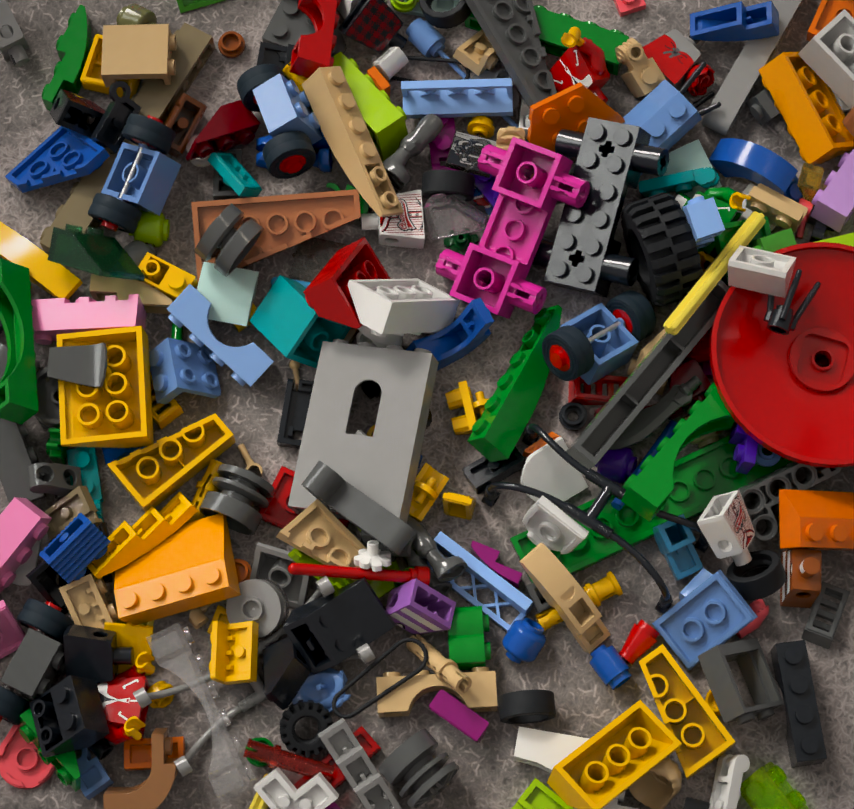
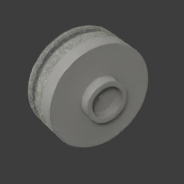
(259, 602)

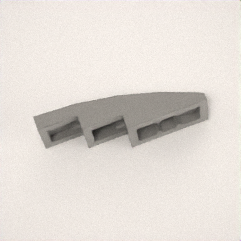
(357, 767)

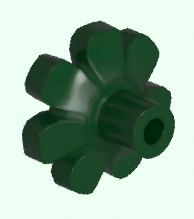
(460, 242)

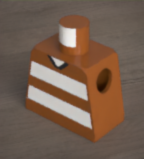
(803, 575)

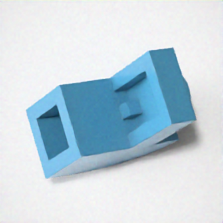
(677, 546)

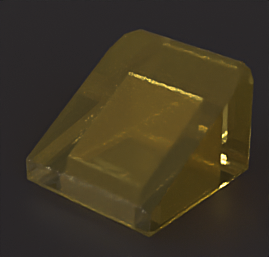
(810, 180)

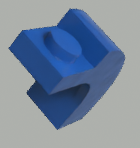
(756, 163)
(460, 336)

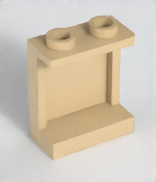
(138, 52)

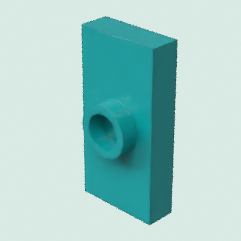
(234, 174)

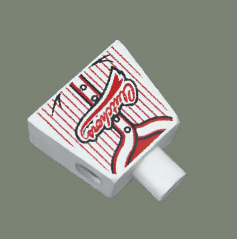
(403, 229)
(728, 527)

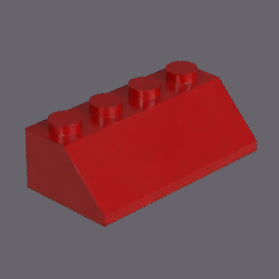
(329, 290)

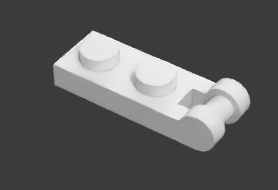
(728, 781)

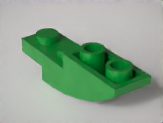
(73, 52)

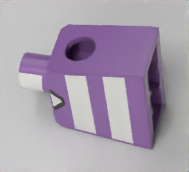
(420, 608)

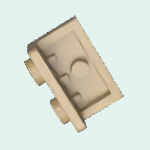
(477, 54)
(777, 207)

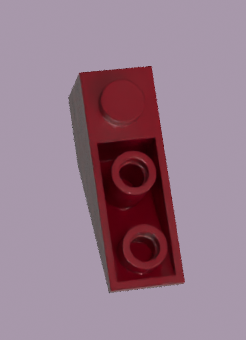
(227, 128)

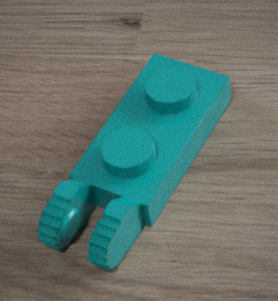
(680, 182)
(87, 460)

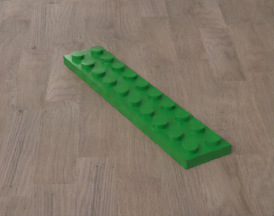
(695, 482)

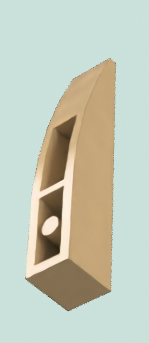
(350, 138)

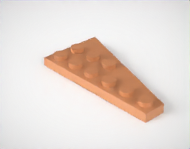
(285, 219)

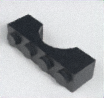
(803, 721)

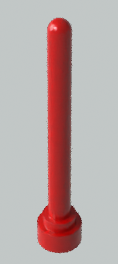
(419, 572)

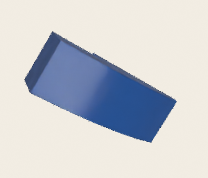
(735, 22)

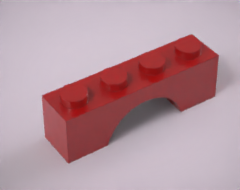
(315, 49)

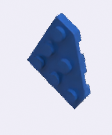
(56, 160)

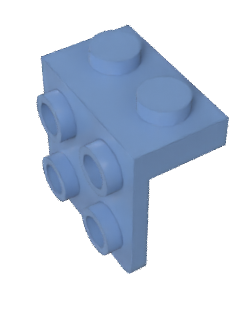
(181, 368)

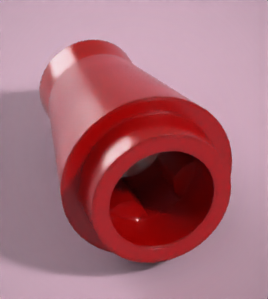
(638, 641)

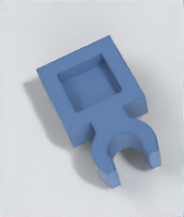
(92, 775)

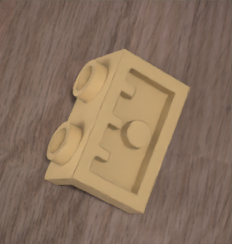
(88, 602)

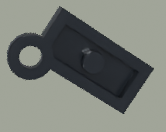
(110, 128)

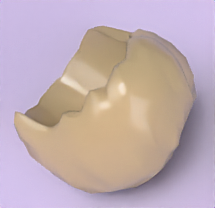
(658, 785)

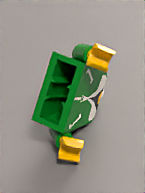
(729, 207)

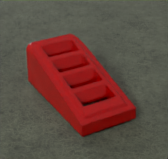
(586, 397)

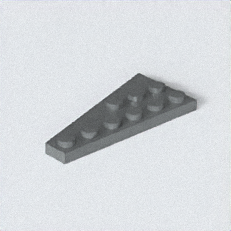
(515, 38)

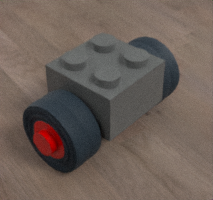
(36, 661)

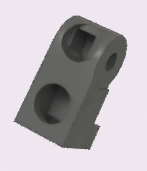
(51, 478)

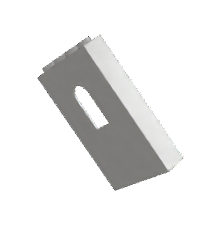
(377, 465)

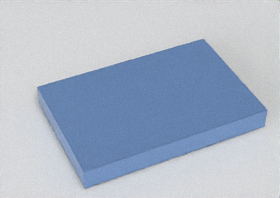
(704, 619)

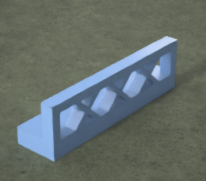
(458, 98)
(488, 579)

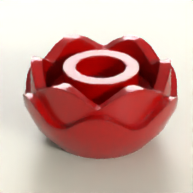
(704, 80)

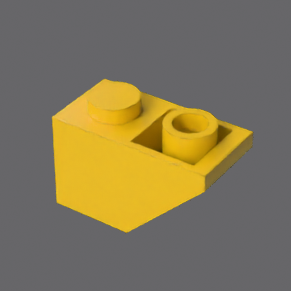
(165, 276)

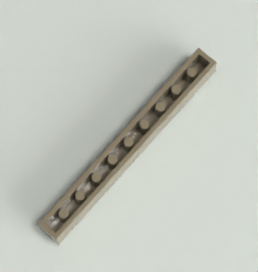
(156, 100)

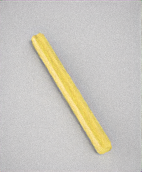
(713, 274)

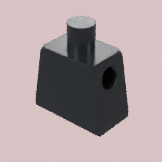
(94, 653)

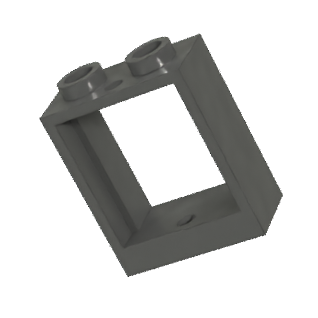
(755, 673)

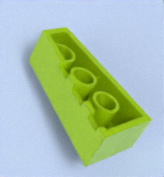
(381, 117)

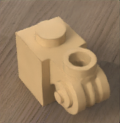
(642, 73)

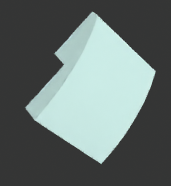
(229, 295)

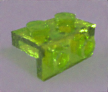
(770, 790)

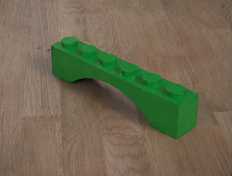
(19, 380)
(654, 484)

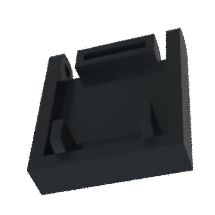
(294, 412)

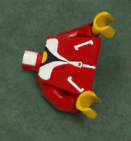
(580, 63)
(122, 711)

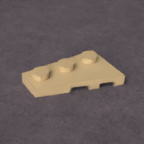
(322, 537)

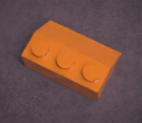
(816, 520)

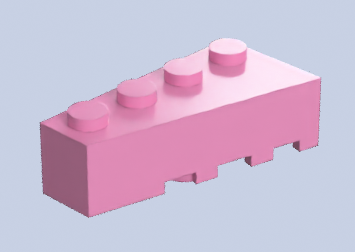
(19, 530)

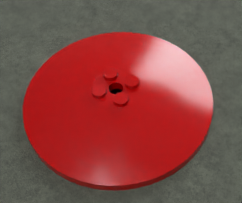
(773, 378)

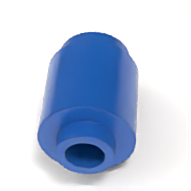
(610, 666)

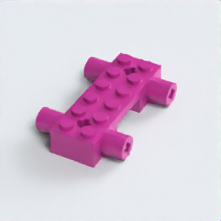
(513, 227)

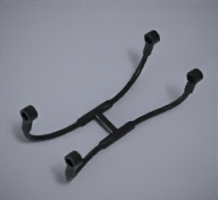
(589, 519)

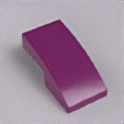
(490, 558)

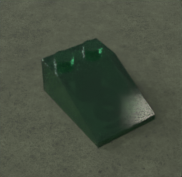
(92, 253)

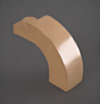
(158, 784)

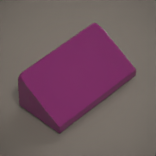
(459, 715)

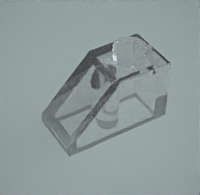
(452, 216)

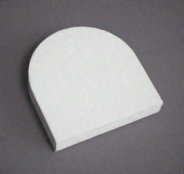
(551, 473)
(553, 527)

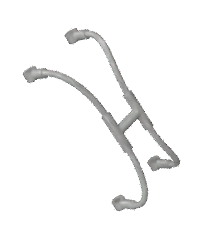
(363, 653)

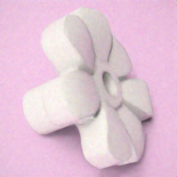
(372, 557)

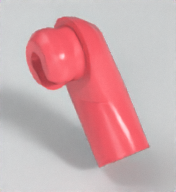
(761, 611)

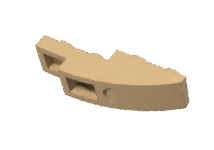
(566, 596)

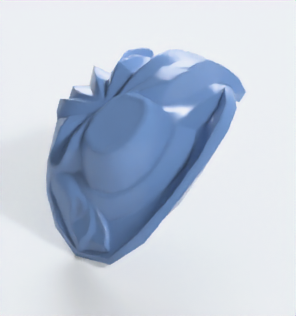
(323, 688)

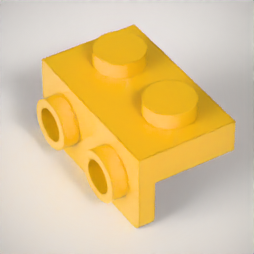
(234, 652)

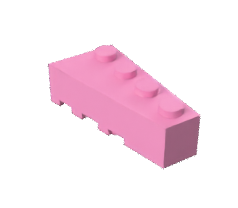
(86, 314)

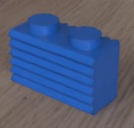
(75, 548)

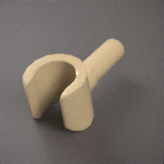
(248, 461)
(197, 616)

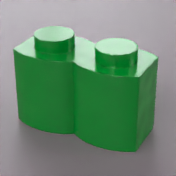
(467, 638)

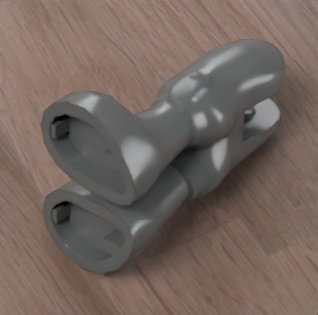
(411, 146)
(424, 550)

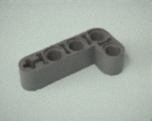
(786, 477)
(358, 508)

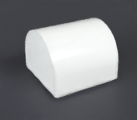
(391, 62)

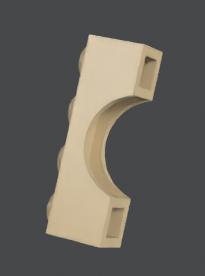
(399, 702)

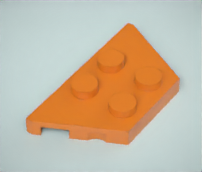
(568, 111)

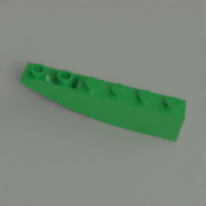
(516, 393)

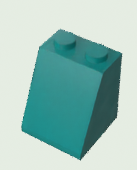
(293, 324)

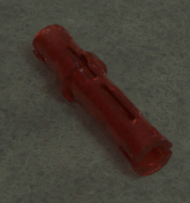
(286, 760)

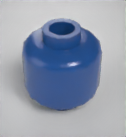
(524, 640)

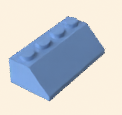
(664, 115)

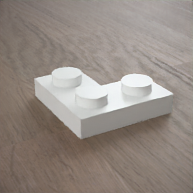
(281, 794)

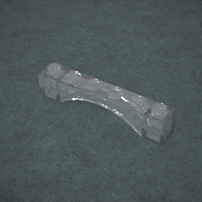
(226, 771)

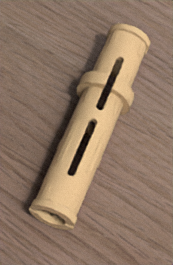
(445, 669)

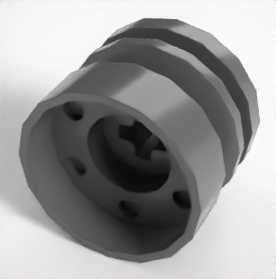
(239, 494)
(419, 769)

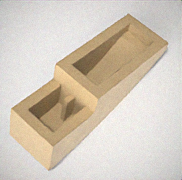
(152, 299)

